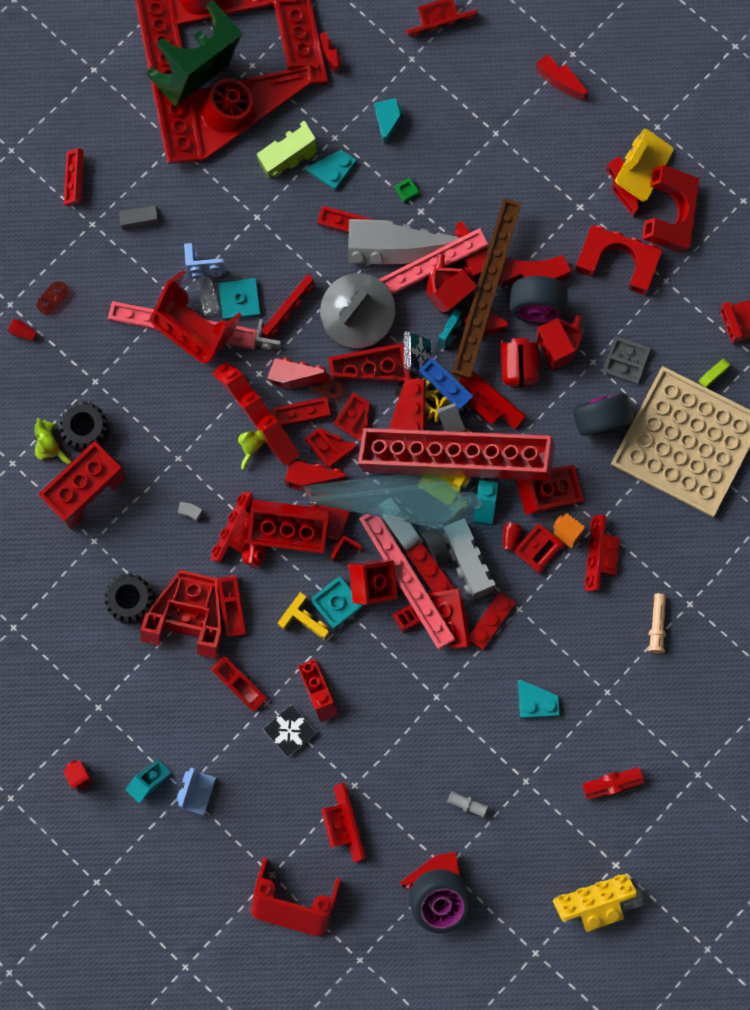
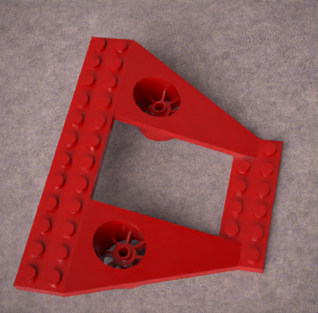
(196, 125)

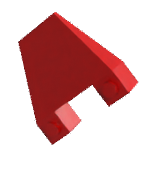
(186, 607)

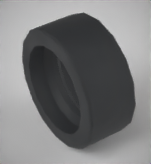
(435, 545)

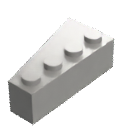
(468, 559)

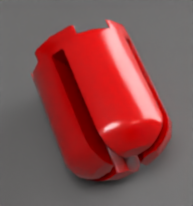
(510, 362)

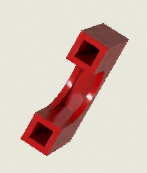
(684, 191)
(601, 241)

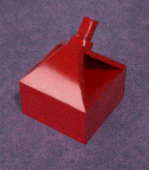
(447, 285)
(559, 341)
(373, 581)

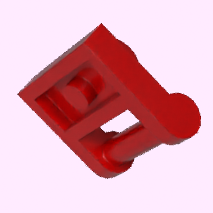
(533, 545)

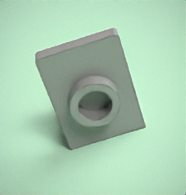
(267, 344)

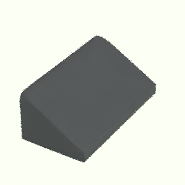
(138, 217)

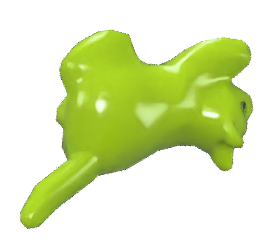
(250, 443)
(46, 444)

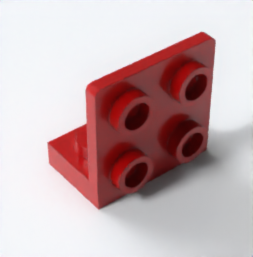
(736, 320)

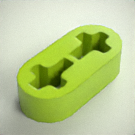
(714, 373)

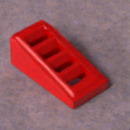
(397, 617)

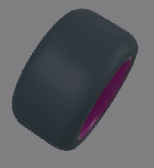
(538, 299)
(603, 414)
(440, 901)

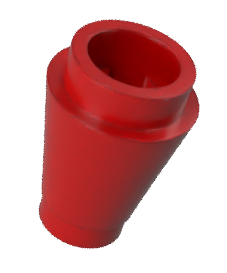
(21, 330)
(511, 533)

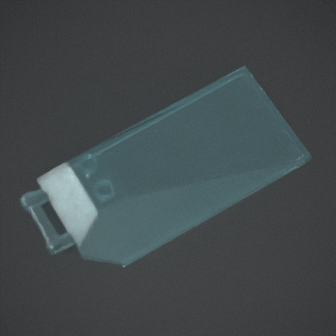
(399, 497)

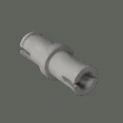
(467, 804)

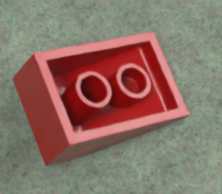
(545, 495)

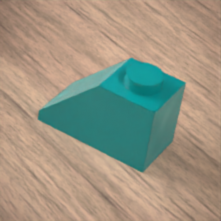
(388, 117)
(487, 494)
(148, 781)

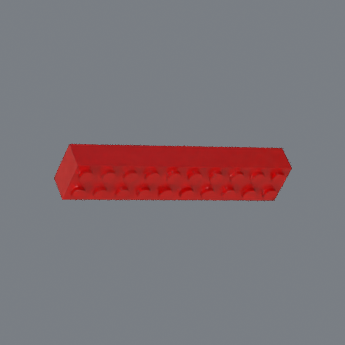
(457, 454)

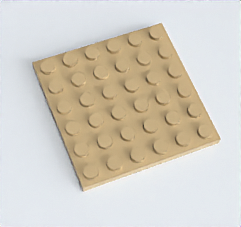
(686, 442)

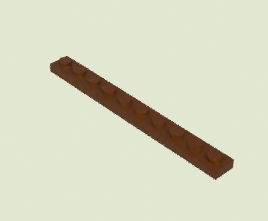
(486, 288)

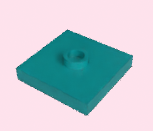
(239, 297)
(335, 603)

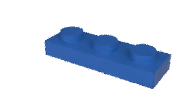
(445, 383)

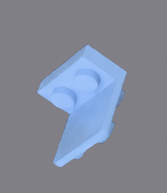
(203, 267)
(196, 791)

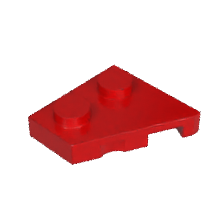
(353, 417)
(328, 446)

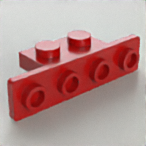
(438, 13)
(490, 402)
(236, 530)
(602, 553)
(341, 824)

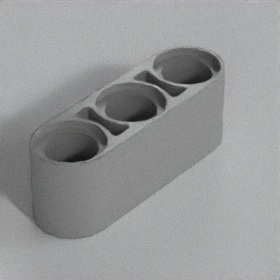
(403, 533)

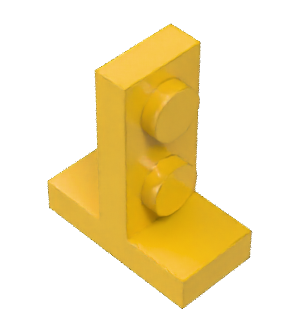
(303, 617)

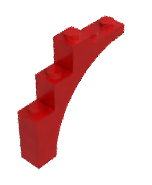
(513, 269)
(257, 412)

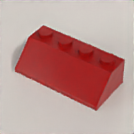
(288, 526)

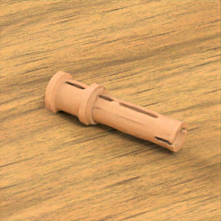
(657, 632)

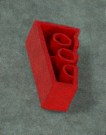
(375, 364)

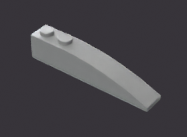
(389, 243)

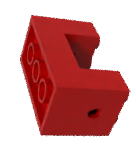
(81, 484)

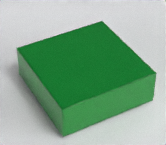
(406, 190)

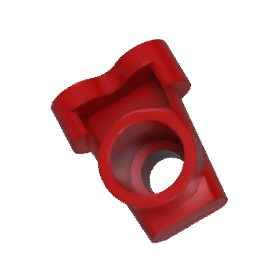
(254, 556)

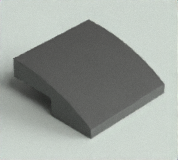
(626, 359)

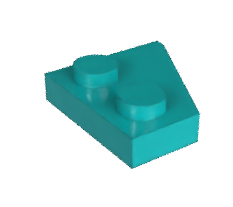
(332, 169)
(447, 337)
(536, 701)

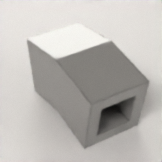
(189, 510)

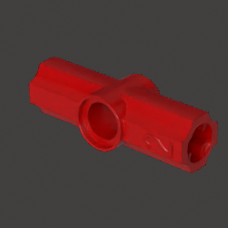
(612, 783)

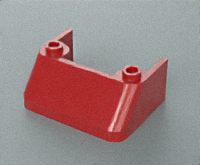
(187, 327)
(289, 915)

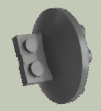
(357, 310)

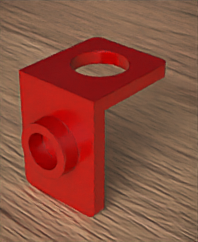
(338, 546)

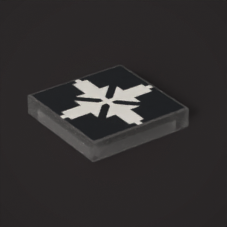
(416, 351)
(289, 731)

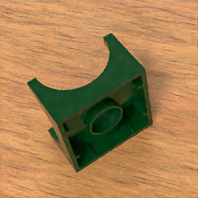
(197, 65)

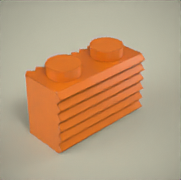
(568, 530)

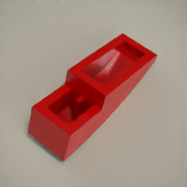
(561, 78)
(627, 199)
(231, 605)
(238, 683)

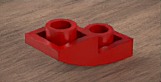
(330, 54)

